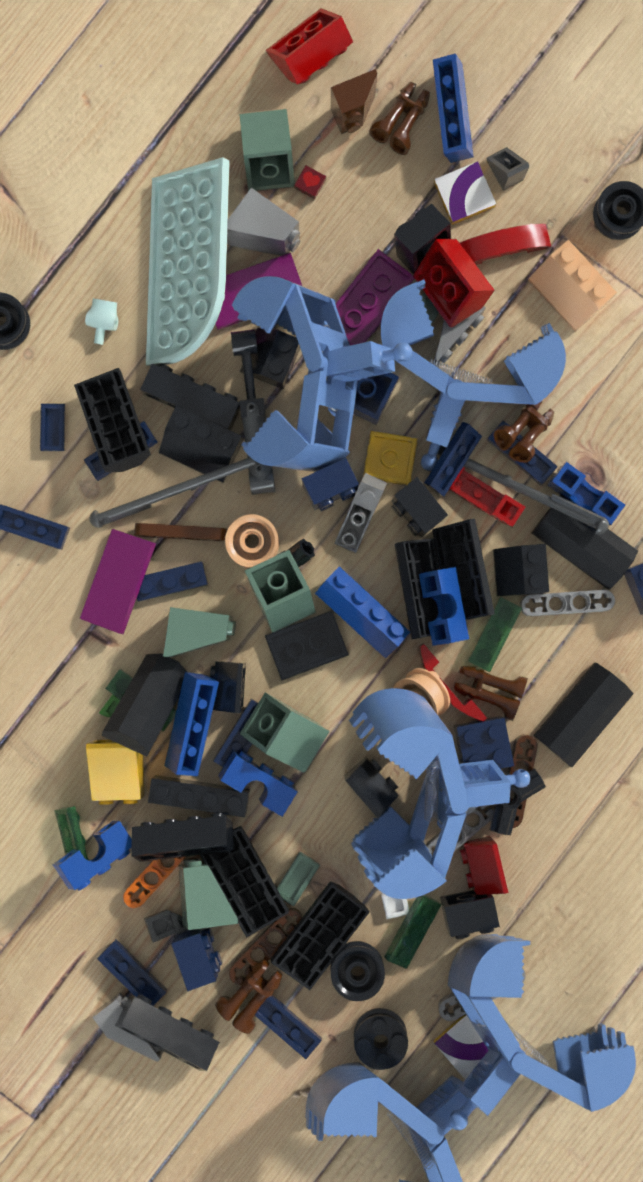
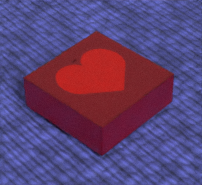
(310, 182)

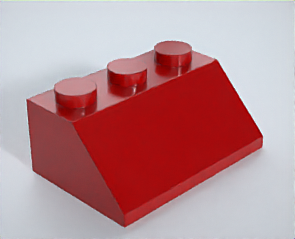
(310, 45)
(453, 281)

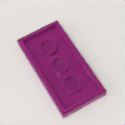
(277, 267)
(367, 296)
(117, 581)

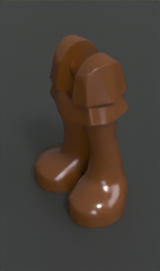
(400, 140)
(529, 416)
(513, 687)
(228, 1006)

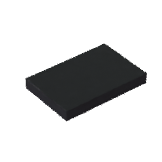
(306, 645)

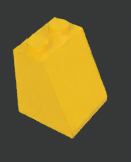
(114, 772)

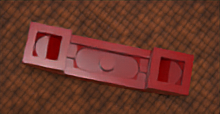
(507, 242)
(486, 498)
(469, 708)

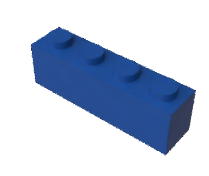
(453, 108)
(362, 612)
(191, 724)

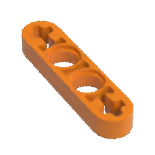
(162, 872)

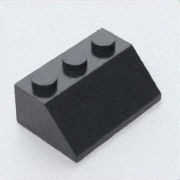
(199, 442)

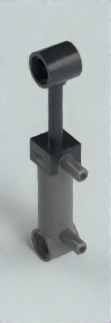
(252, 410)

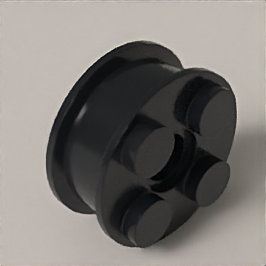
(609, 220)
(17, 322)
(363, 986)
(380, 1054)

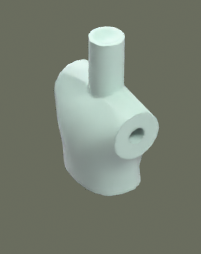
(102, 317)

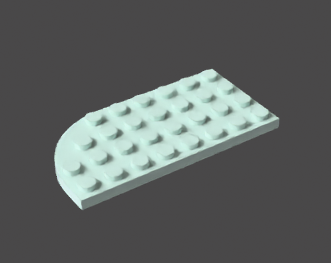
(186, 259)

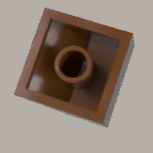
(353, 100)

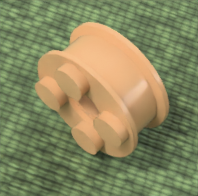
(243, 528)
(427, 685)

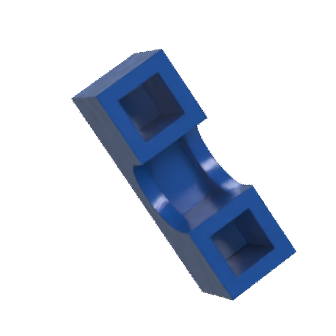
(574, 487)
(444, 588)
(241, 770)
(113, 844)

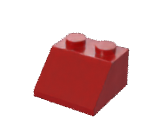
(484, 866)

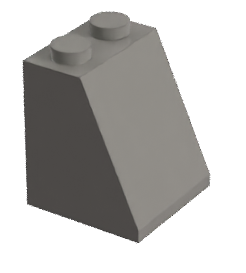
(262, 226)

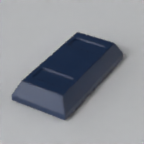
(52, 427)

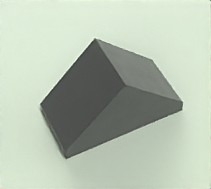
(508, 167)

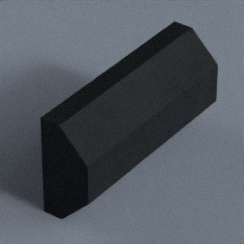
(112, 421)
(460, 547)
(599, 556)
(413, 559)
(146, 703)
(584, 714)
(246, 884)
(320, 935)

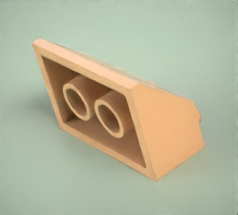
(572, 285)

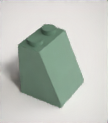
(267, 150)
(281, 591)
(195, 630)
(284, 733)
(202, 897)

